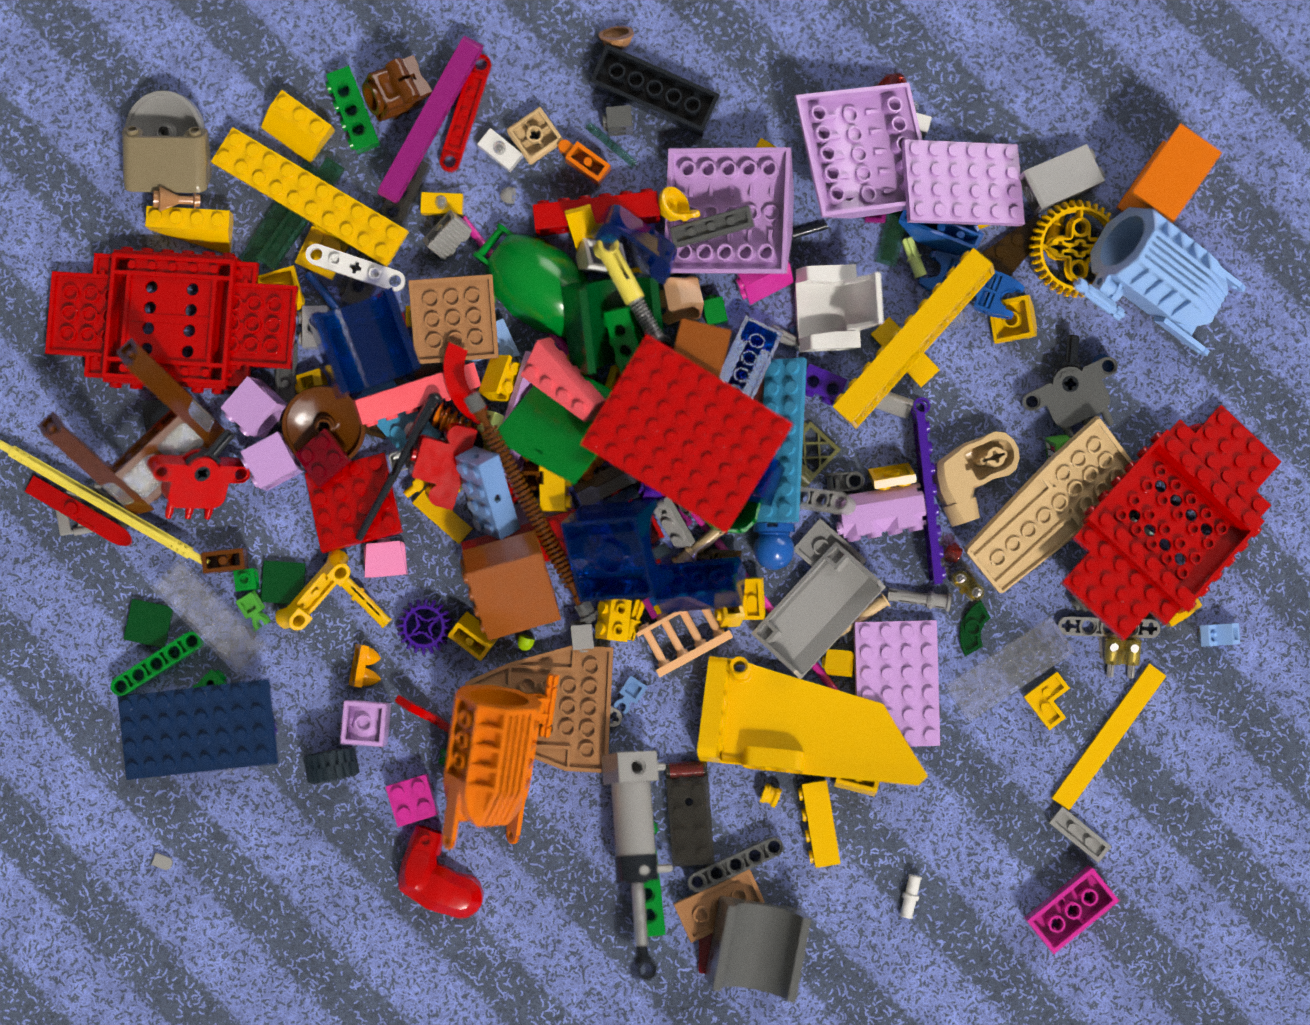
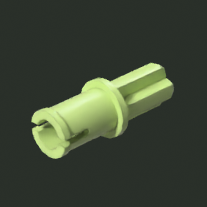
(914, 257)

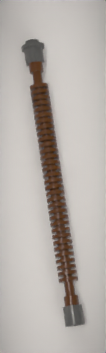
(476, 406)

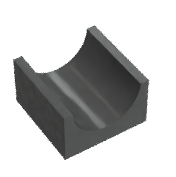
(757, 947)

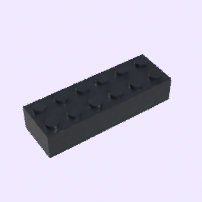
(654, 90)

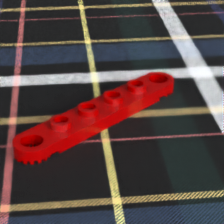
(465, 115)

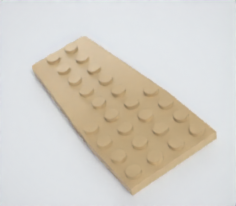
(1048, 506)

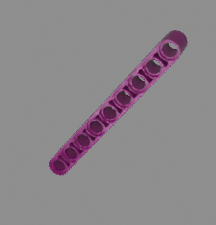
(430, 119)

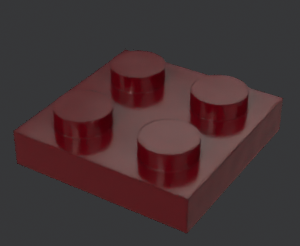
(323, 457)

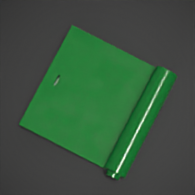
(550, 429)

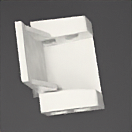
(835, 306)

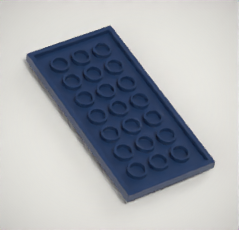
(198, 729)

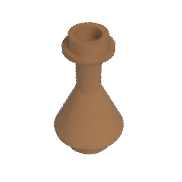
(165, 199)

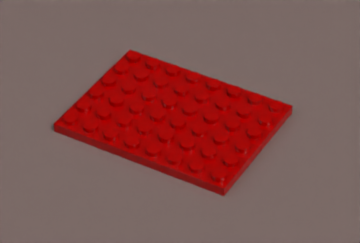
(686, 433)

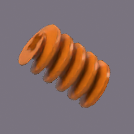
(443, 418)

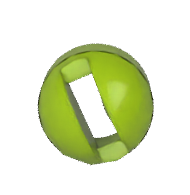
(525, 643)

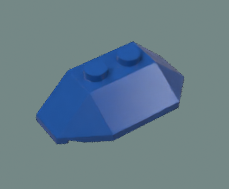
(944, 237)

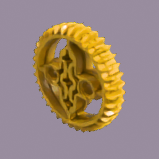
(1059, 240)

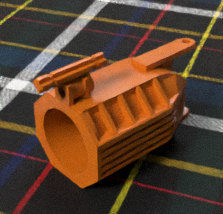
(493, 755)

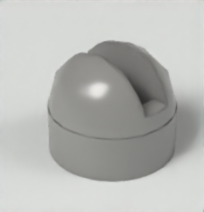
(506, 195)

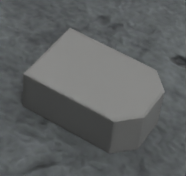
(162, 861)

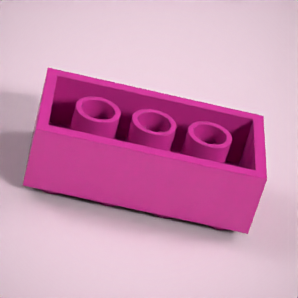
(1084, 910)

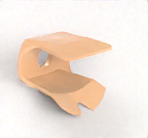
(681, 299)

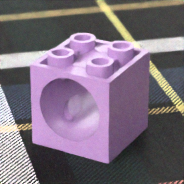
(254, 407)
(270, 462)
(365, 723)

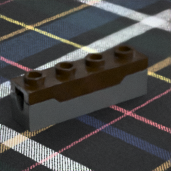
(603, 484)

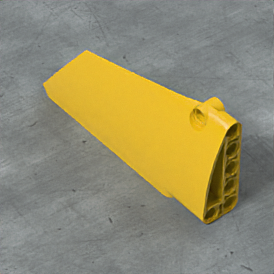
(799, 727)

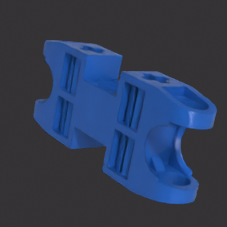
(1002, 285)

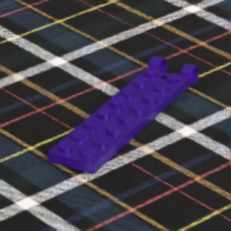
(925, 471)

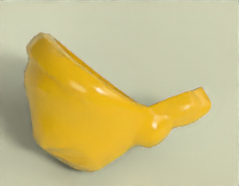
(675, 205)

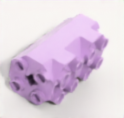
(883, 512)

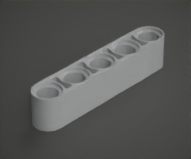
(832, 503)

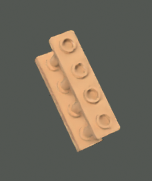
(683, 655)

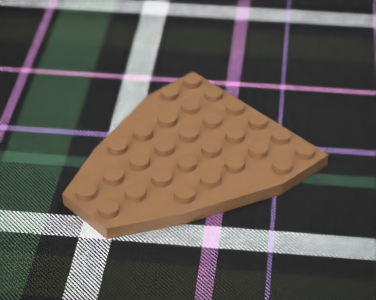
(581, 704)

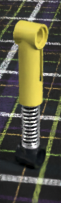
(629, 289)

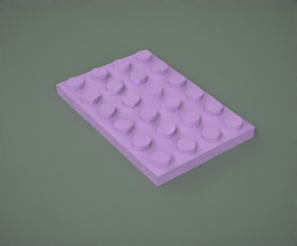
(962, 183)
(900, 669)

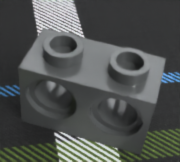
(618, 120)

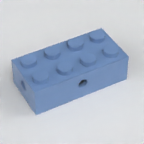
(482, 481)

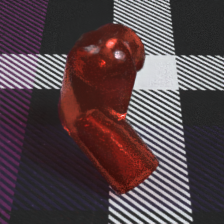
(892, 78)

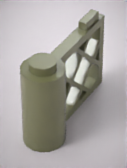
(806, 475)

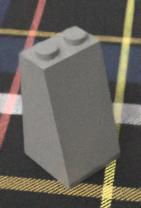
(1061, 179)

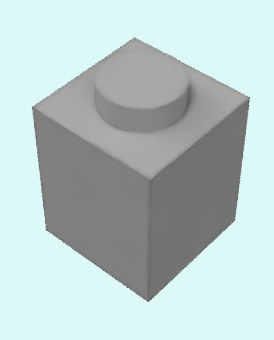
(582, 635)

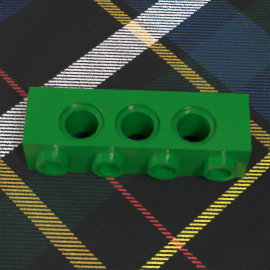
(345, 79)
(632, 337)
(656, 925)

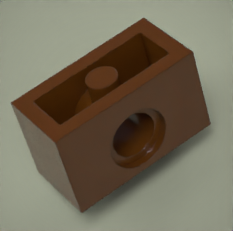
(225, 561)

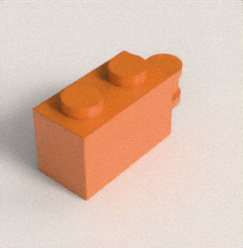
(584, 161)

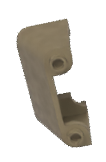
(168, 162)

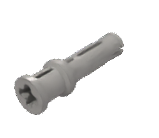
(929, 599)

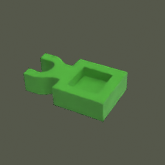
(252, 607)

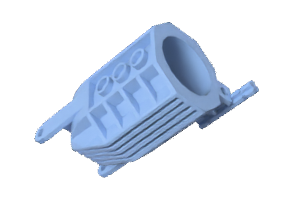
(1158, 272)

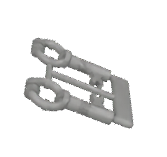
(64, 521)

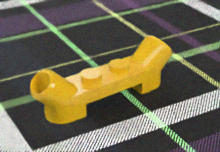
(299, 610)

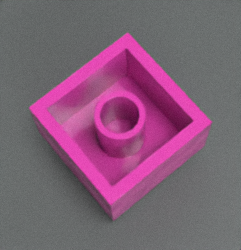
(412, 800)

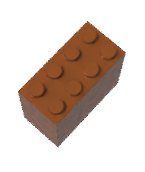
(509, 585)

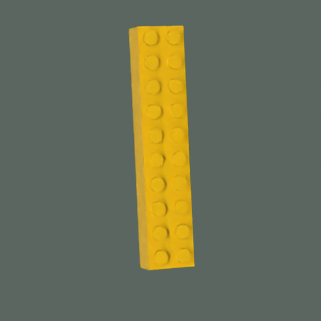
(914, 338)

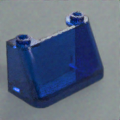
(619, 221)

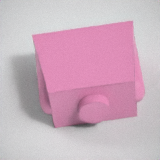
(385, 558)

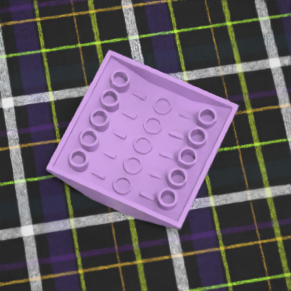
(857, 148)
(727, 180)

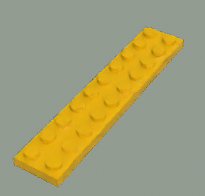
(310, 197)

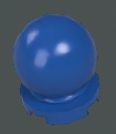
(774, 546)

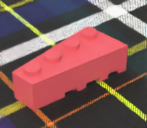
(562, 381)

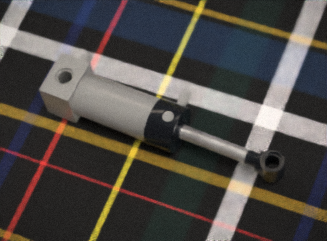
(634, 838)

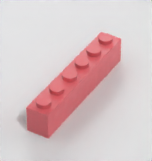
(407, 396)

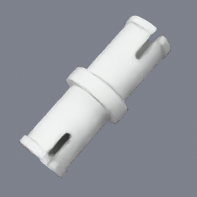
(910, 896)

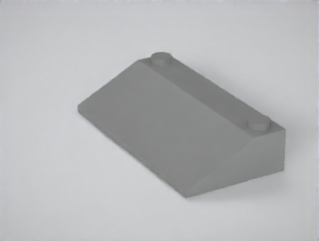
(818, 610)

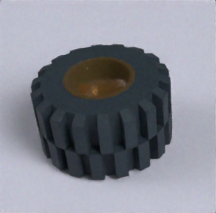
(331, 765)

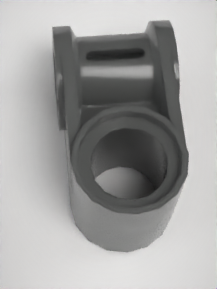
(842, 481)

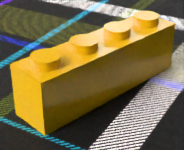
(820, 823)

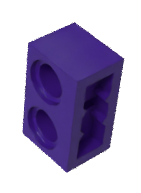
(824, 379)

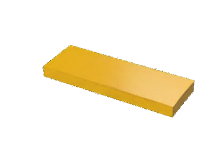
(581, 223)
(922, 370)

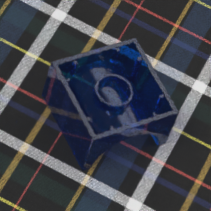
(364, 344)
(613, 551)

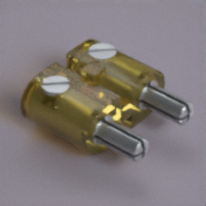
(967, 585)
(1122, 652)

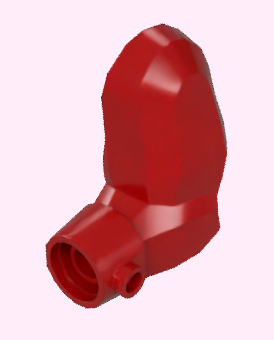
(434, 883)

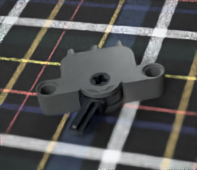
(1080, 401)

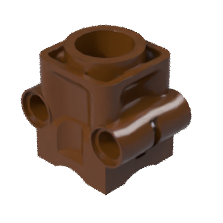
(395, 89)

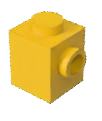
(729, 616)
(838, 662)

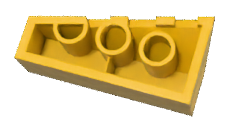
(197, 226)

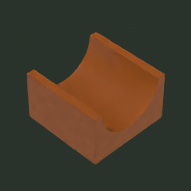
(703, 344)

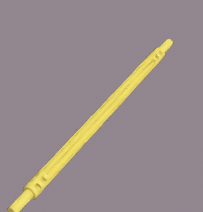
(101, 502)

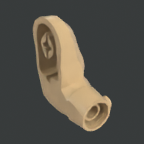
(969, 468)

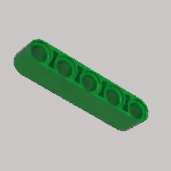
(148, 668)

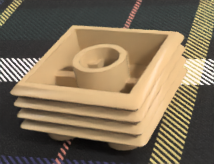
(538, 123)

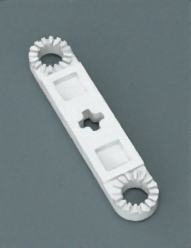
(341, 262)

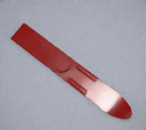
(78, 512)

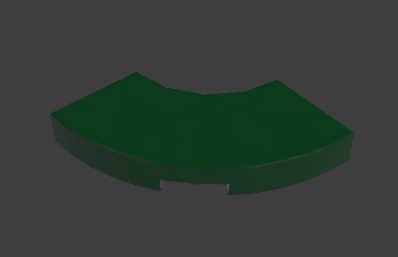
(971, 628)

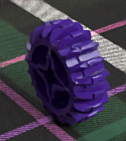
(415, 611)

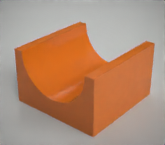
(1171, 174)

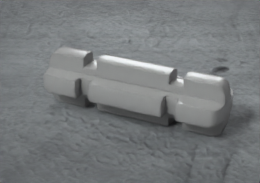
(788, 338)

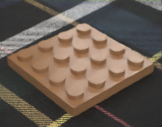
(453, 312)

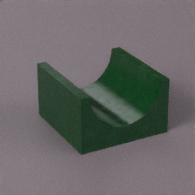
(584, 323)

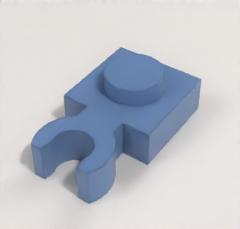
(632, 691)

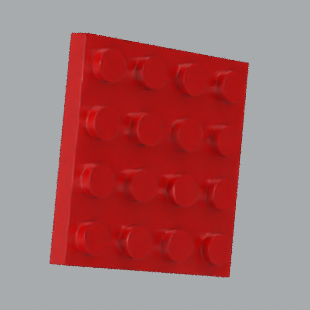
(346, 500)

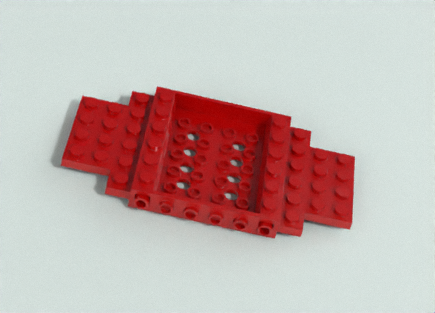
(235, 321)
(1212, 475)

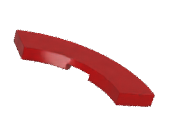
(455, 379)
(423, 713)

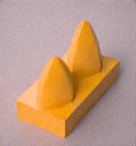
(359, 674)

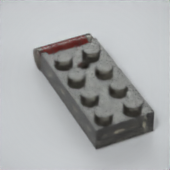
(691, 823)

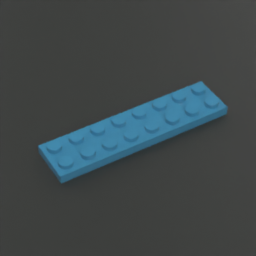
(786, 396)

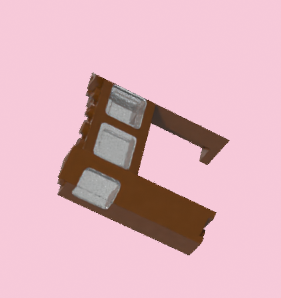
(176, 433)

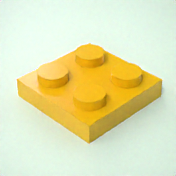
(323, 238)
(892, 475)

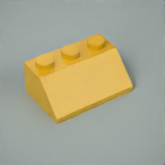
(296, 126)

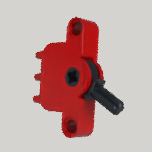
(198, 477)

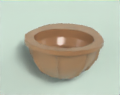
(617, 37)

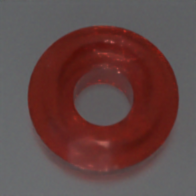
(953, 553)

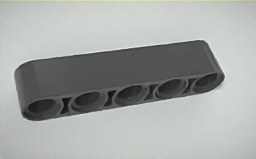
(746, 864)

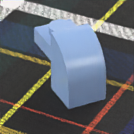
(1219, 634)

